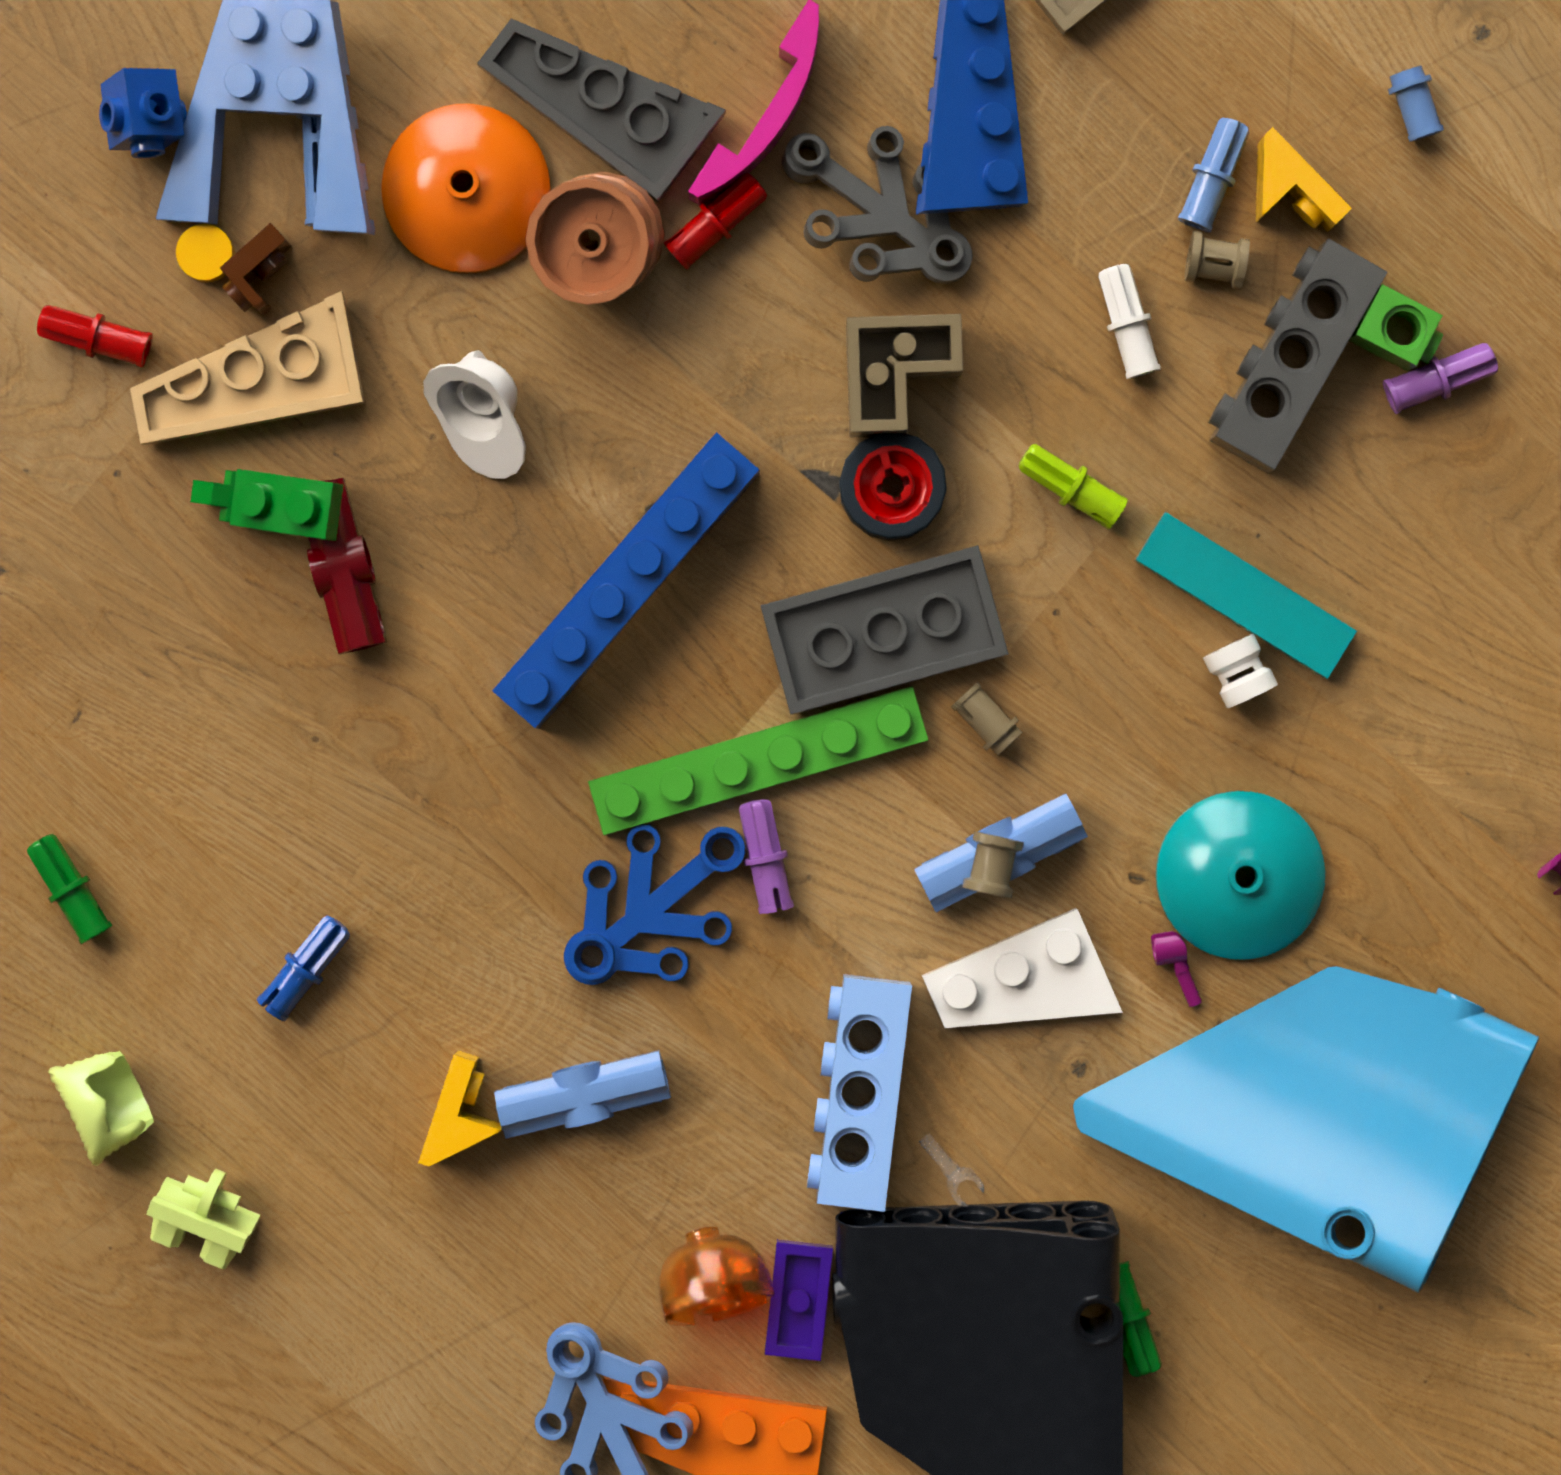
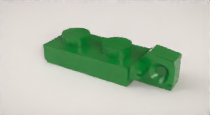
(274, 503)

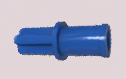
(304, 968)

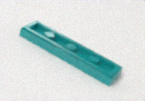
(1245, 595)

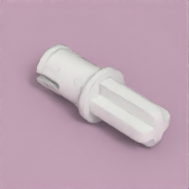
(1128, 321)

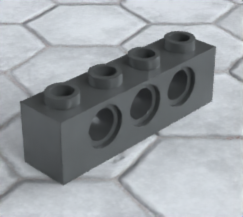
(1352, 286)

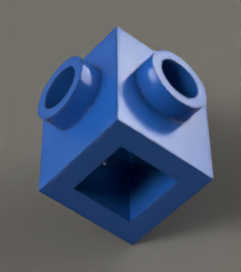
(142, 111)

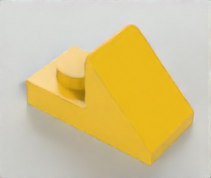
(1284, 171)
(451, 1127)

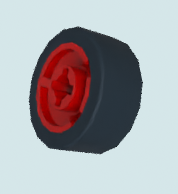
(875, 510)

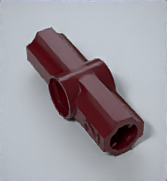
(345, 580)

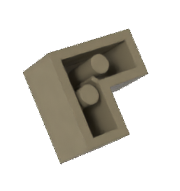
(885, 354)

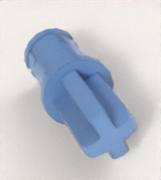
(1214, 174)

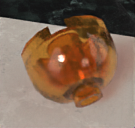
(713, 1278)

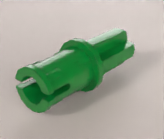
(68, 888)
(1138, 1341)

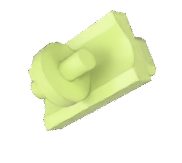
(205, 1212)

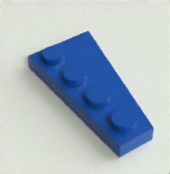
(974, 124)

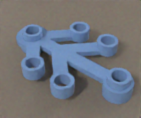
(604, 1412)

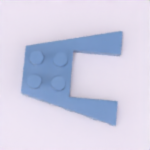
(280, 62)

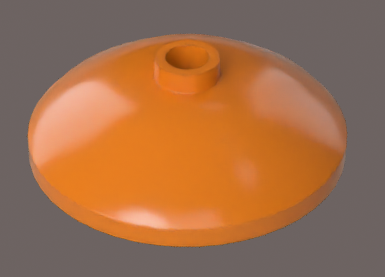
(474, 227)

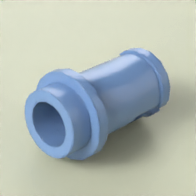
(1415, 103)

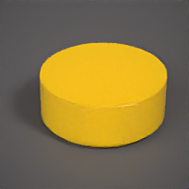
(203, 251)

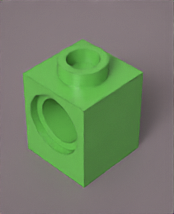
(1373, 336)

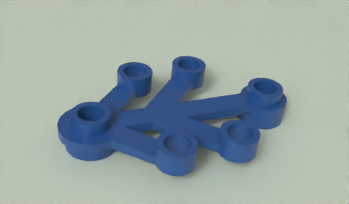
(647, 911)

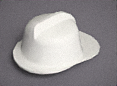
(476, 411)

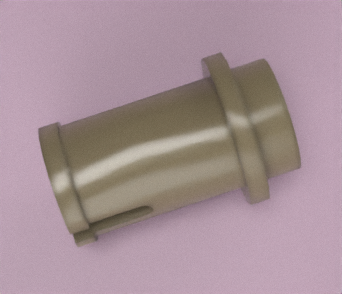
(987, 719)

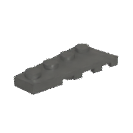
(614, 113)

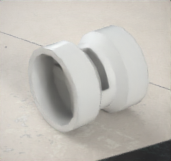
(1234, 659)

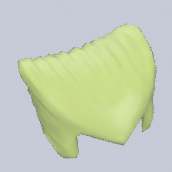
(103, 1102)

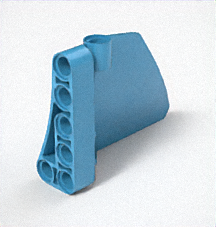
(1327, 1110)

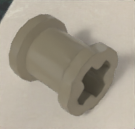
(1230, 272)
(992, 864)

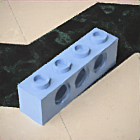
(866, 1181)

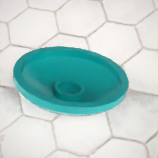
(1200, 867)

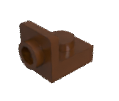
(258, 258)

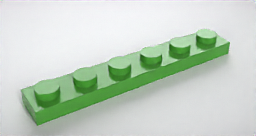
(758, 760)

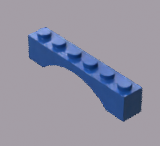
(626, 580)

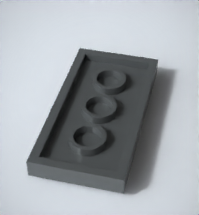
(884, 629)

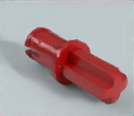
(716, 220)
(94, 335)

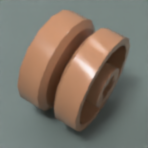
(572, 263)

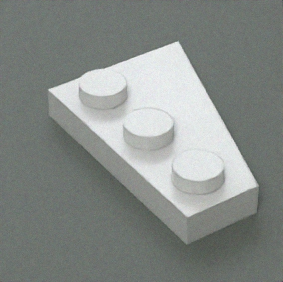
(1026, 977)

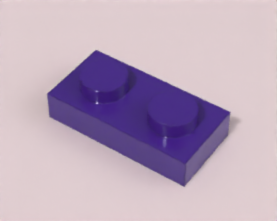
(799, 1300)

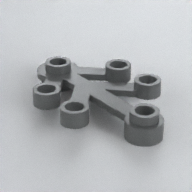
(884, 215)

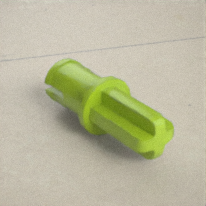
(1073, 486)

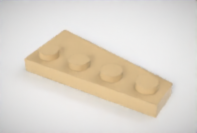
(272, 375)

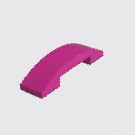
(725, 166)

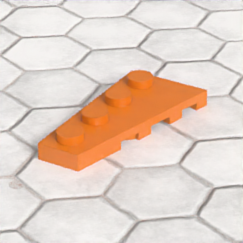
(732, 1431)

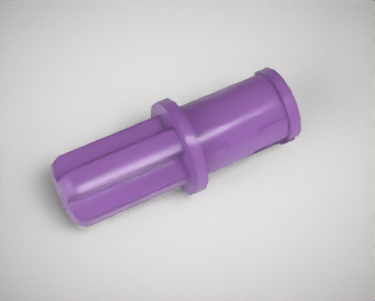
(1440, 377)
(765, 856)

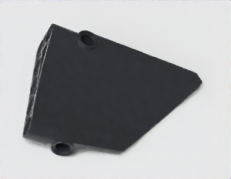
(976, 1335)

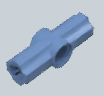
(1042, 830)
(582, 1094)

